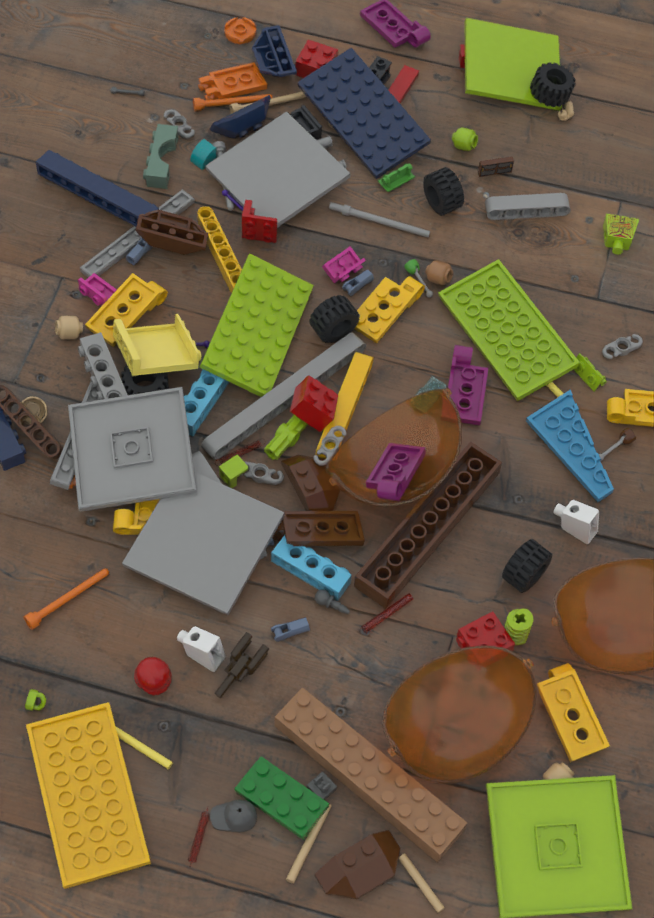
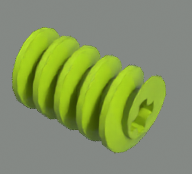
(519, 625)

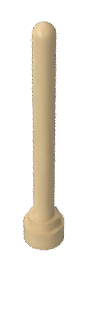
(282, 99)

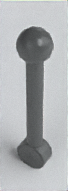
(114, 90)

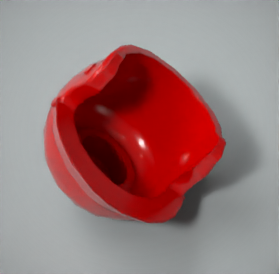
(153, 675)

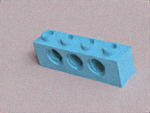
(209, 396)
(336, 585)

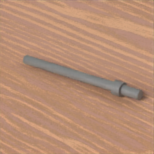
(347, 210)

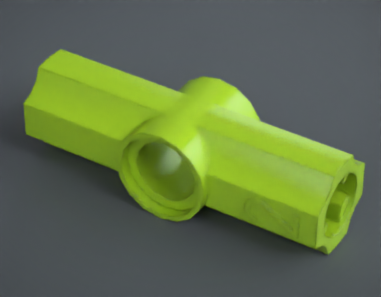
(285, 436)

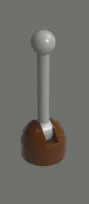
(626, 437)

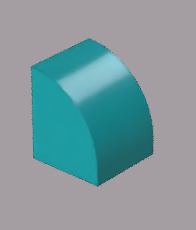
(203, 154)

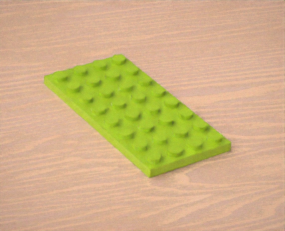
(257, 326)
(508, 330)

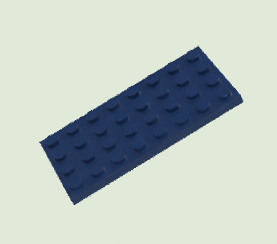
(364, 113)

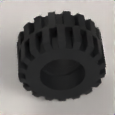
(552, 84)
(443, 191)
(334, 319)
(130, 382)
(527, 565)

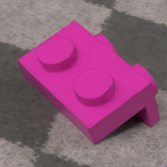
(342, 264)
(96, 289)

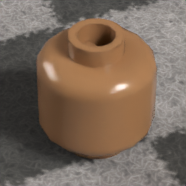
(439, 272)

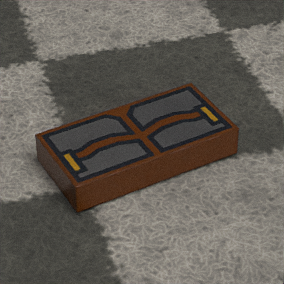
(495, 166)

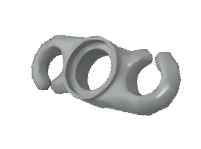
(179, 118)
(631, 346)
(330, 437)
(253, 467)

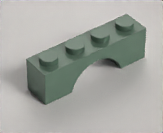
(158, 172)

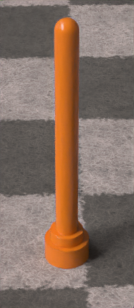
(200, 104)
(33, 619)

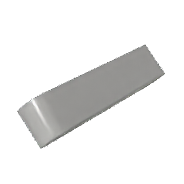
(527, 206)

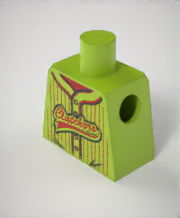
(619, 232)

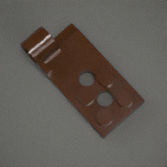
(302, 528)

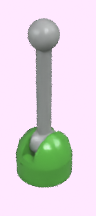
(413, 267)

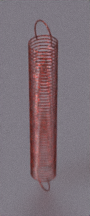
(243, 450)
(198, 844)

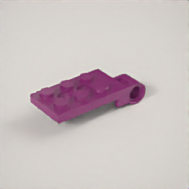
(402, 31)
(470, 376)
(392, 483)

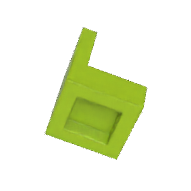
(231, 470)

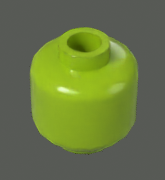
(465, 139)

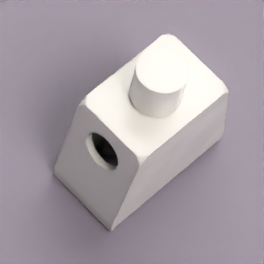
(578, 520)
(202, 647)

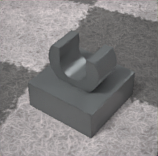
(322, 786)

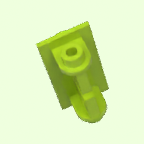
(590, 376)

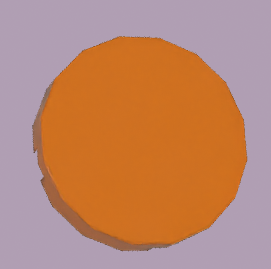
(240, 30)

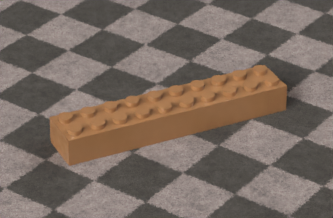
(370, 774)

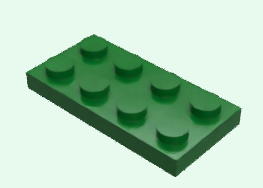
(282, 797)

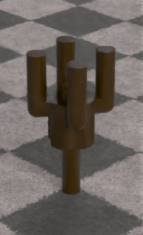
(241, 663)

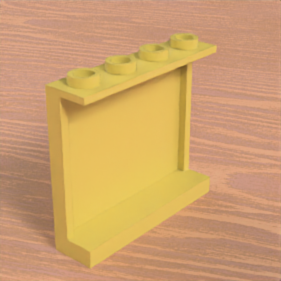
(157, 347)

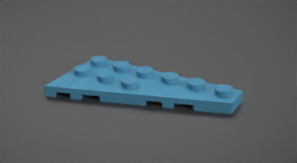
(569, 439)

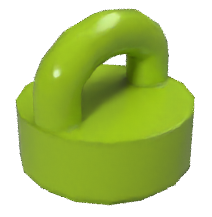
(31, 700)

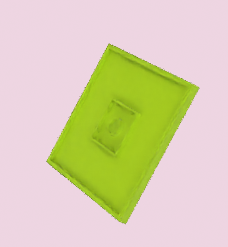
(505, 59)
(558, 847)

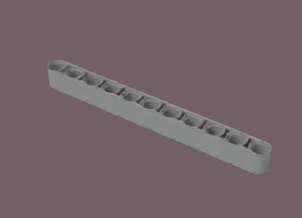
(280, 397)

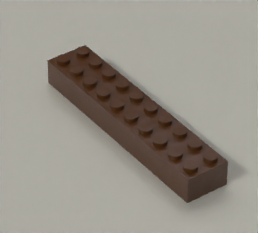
(427, 526)

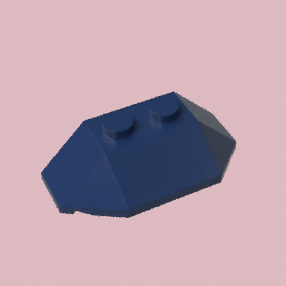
(272, 53)
(243, 120)

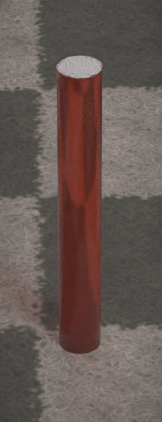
(387, 612)

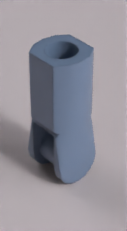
(138, 251)
(359, 282)
(294, 628)

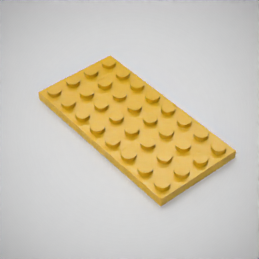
(87, 795)

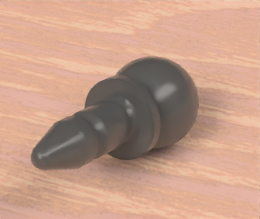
(323, 597)

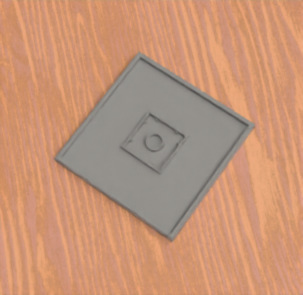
(278, 170)
(131, 449)
(205, 543)

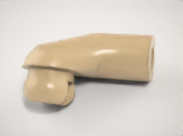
(567, 113)

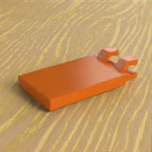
(232, 82)

